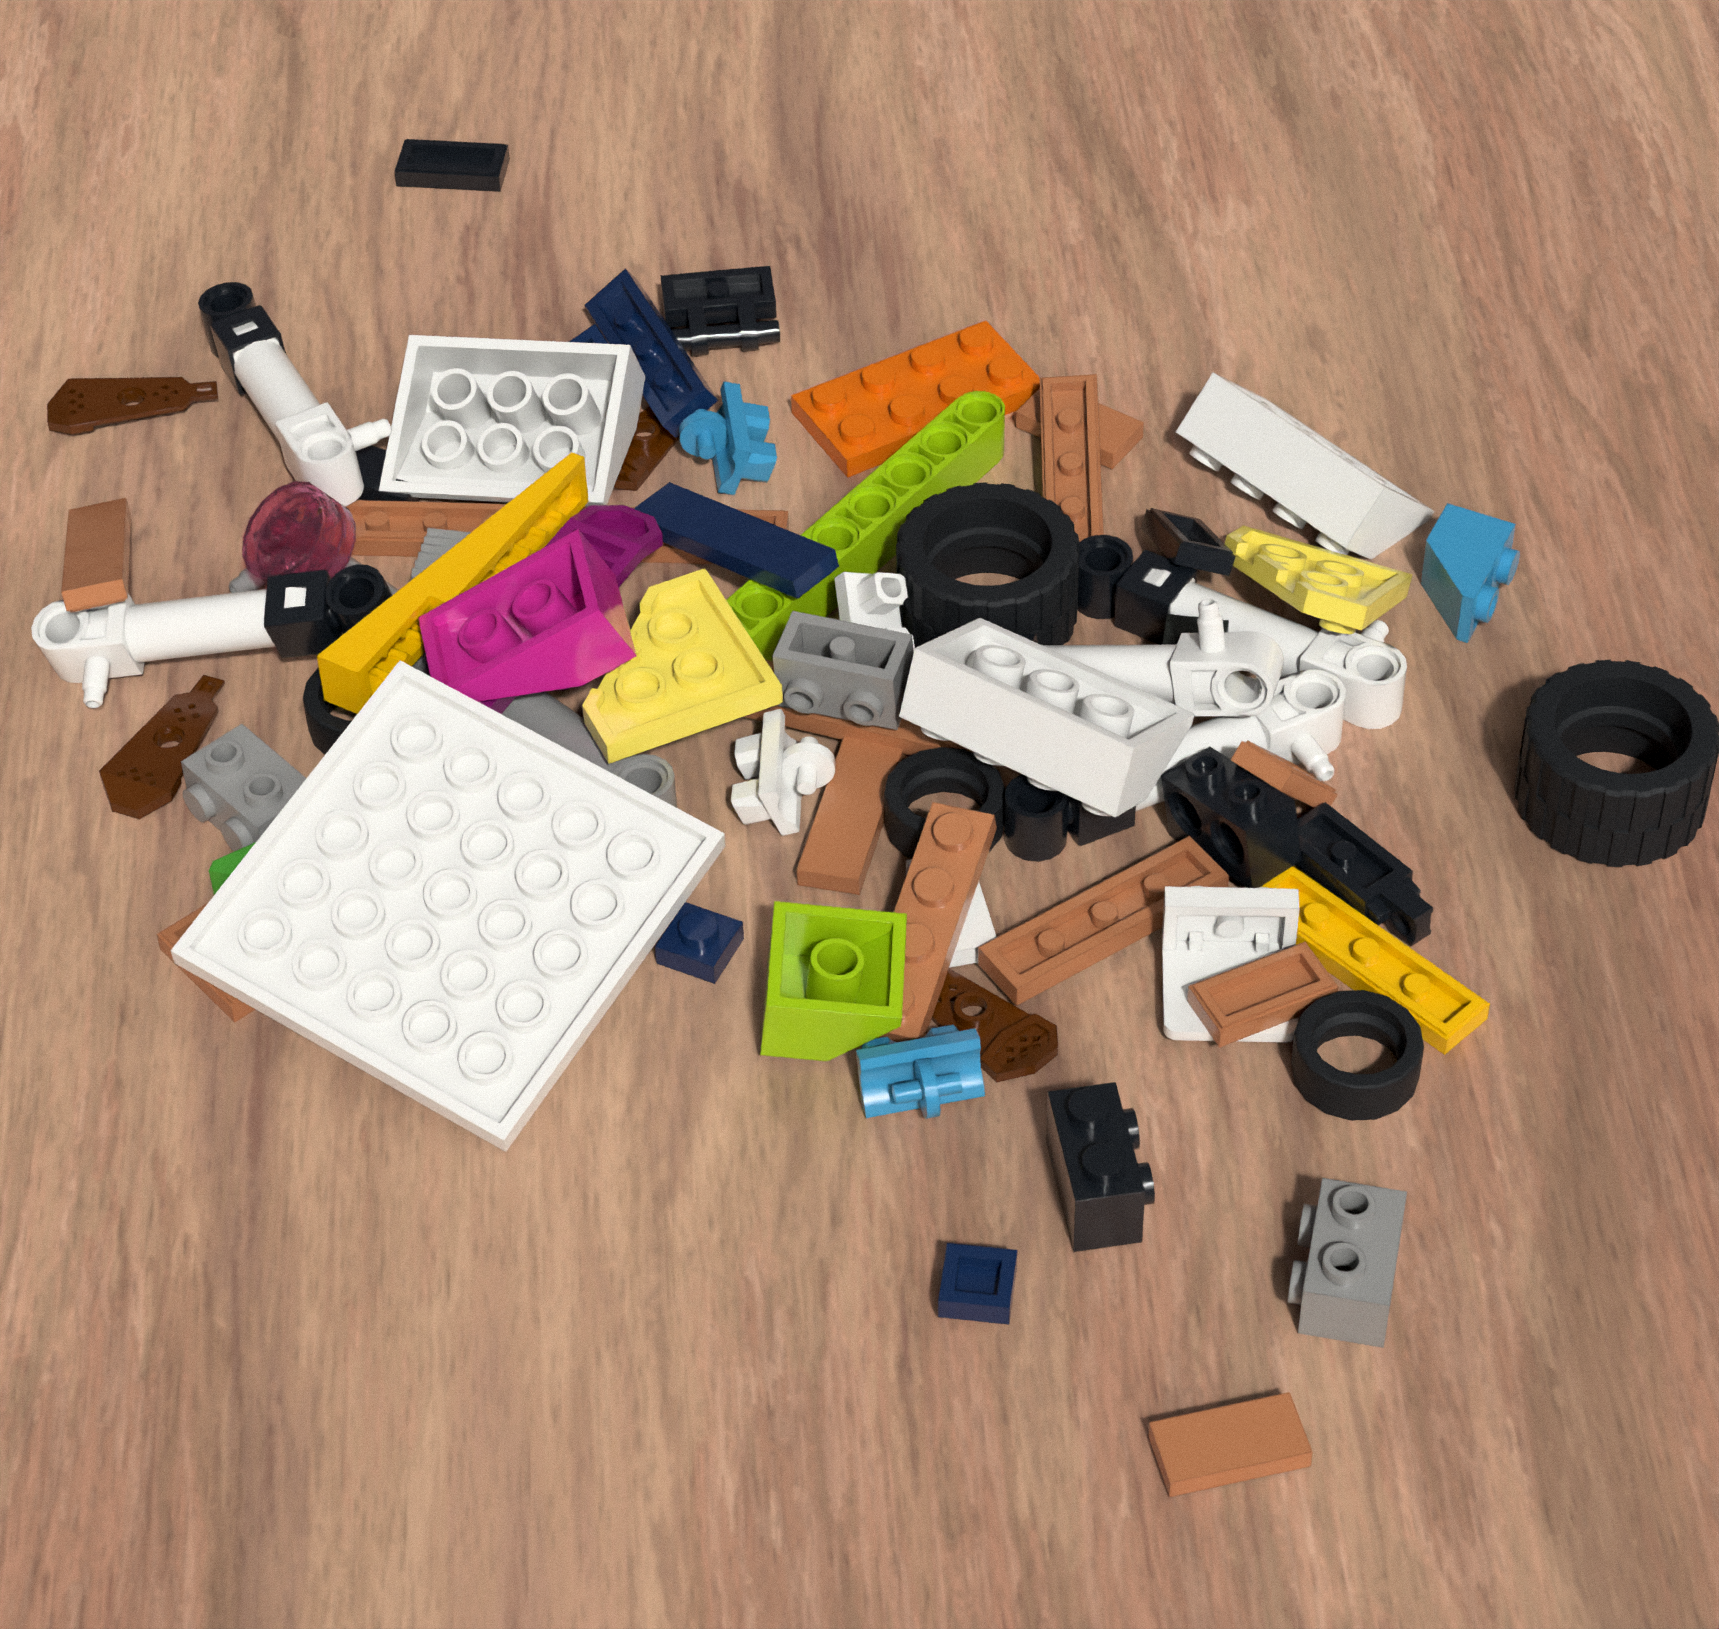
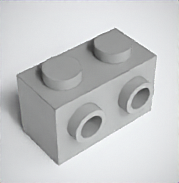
(843, 669)
(238, 785)
(1350, 1262)

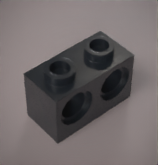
(1232, 817)

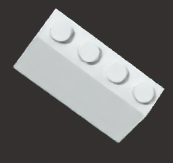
(1298, 470)
(1043, 716)

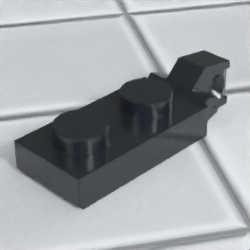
(1362, 873)

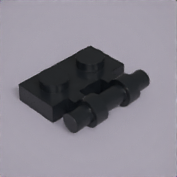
(721, 298)

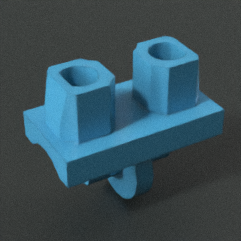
(732, 439)
(920, 1072)

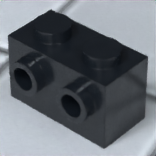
(1096, 1166)

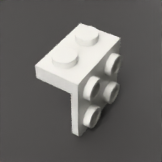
(1213, 933)

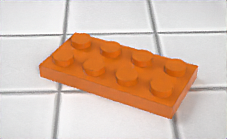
(883, 405)

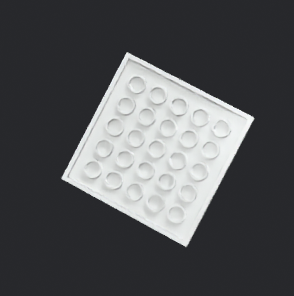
(450, 903)

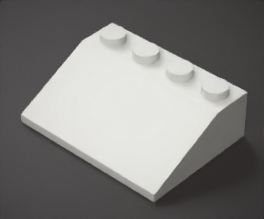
(502, 412)

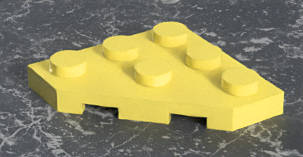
(1318, 581)
(688, 672)

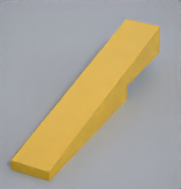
(391, 633)

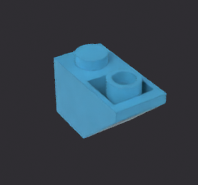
(1465, 565)

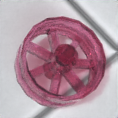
(289, 527)

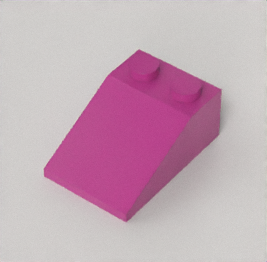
(531, 626)

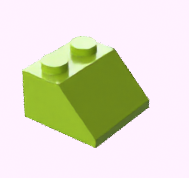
(831, 979)

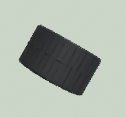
(989, 532)
(1608, 813)

